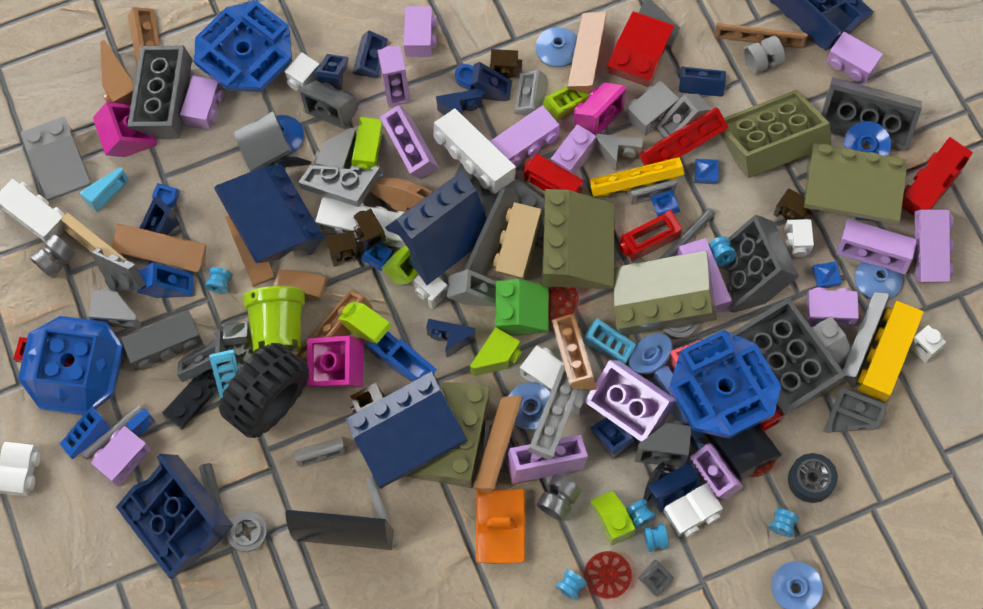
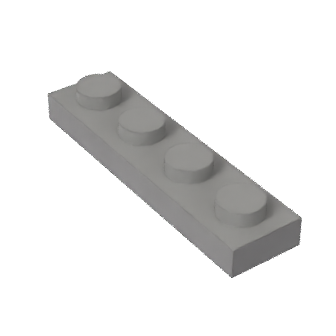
(553, 417)

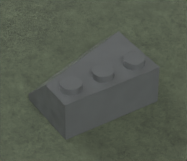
(760, 266)

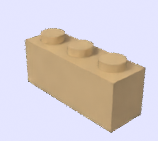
(518, 241)

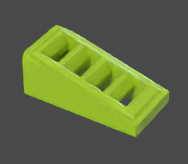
(557, 109)

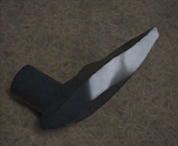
(289, 161)
(659, 472)

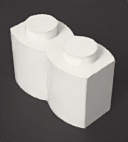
(17, 468)
(693, 510)

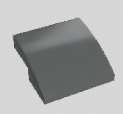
(262, 141)

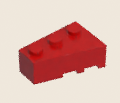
(937, 177)

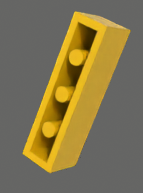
(890, 351)

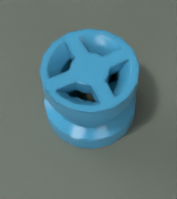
(722, 251)
(218, 280)
(640, 513)
(784, 522)
(656, 538)
(571, 584)

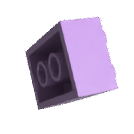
(630, 400)

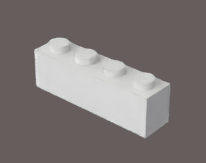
(474, 151)
(337, 218)

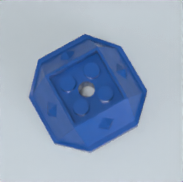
(238, 30)
(731, 363)
(83, 384)

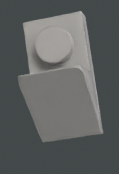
(611, 146)

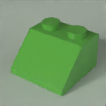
(522, 307)

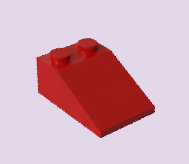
(640, 49)

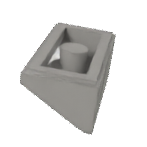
(530, 92)
(644, 193)
(320, 452)

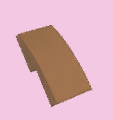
(311, 283)

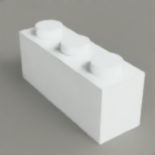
(31, 210)
(543, 368)

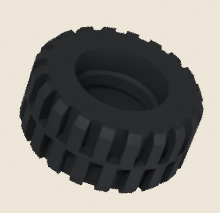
(264, 390)

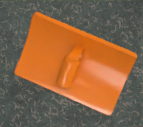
(501, 527)

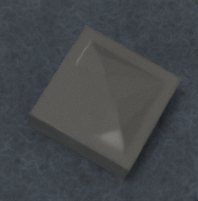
(236, 333)
(656, 578)

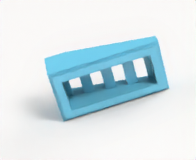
(104, 189)
(605, 348)
(220, 378)

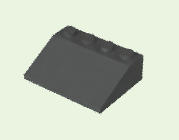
(793, 354)

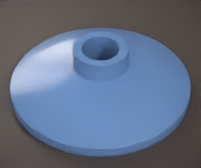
(553, 54)
(868, 281)
(651, 353)
(534, 395)
(797, 574)

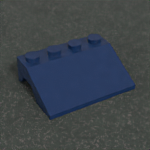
(825, 18)
(269, 214)
(441, 227)
(406, 430)
(174, 515)

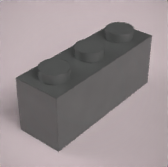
(162, 341)

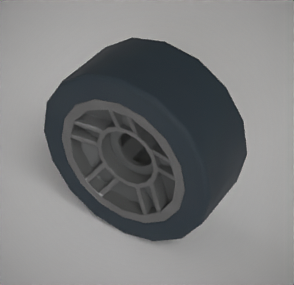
(821, 469)

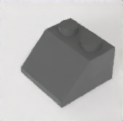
(328, 103)
(666, 445)

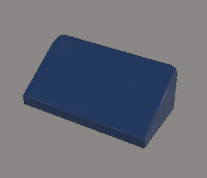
(367, 57)
(702, 81)
(674, 486)

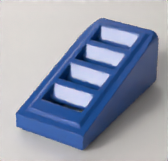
(90, 427)

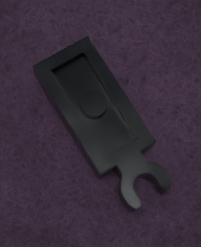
(190, 400)

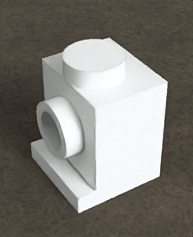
(799, 237)
(433, 292)
(930, 340)

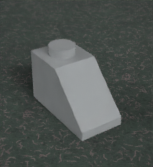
(682, 113)
(337, 150)
(472, 289)
(110, 308)
(833, 340)

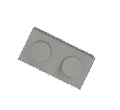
(650, 107)

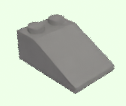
(56, 158)

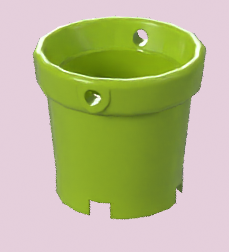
(275, 315)

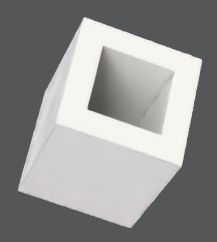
(301, 72)

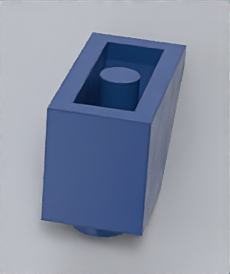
(166, 282)

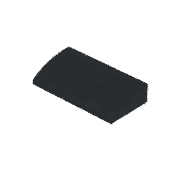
(747, 450)
(339, 529)

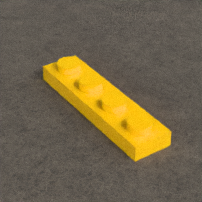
(638, 176)

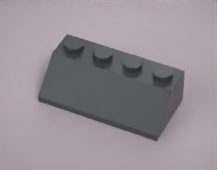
(160, 91)
(855, 103)

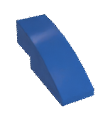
(400, 357)

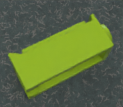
(367, 143)

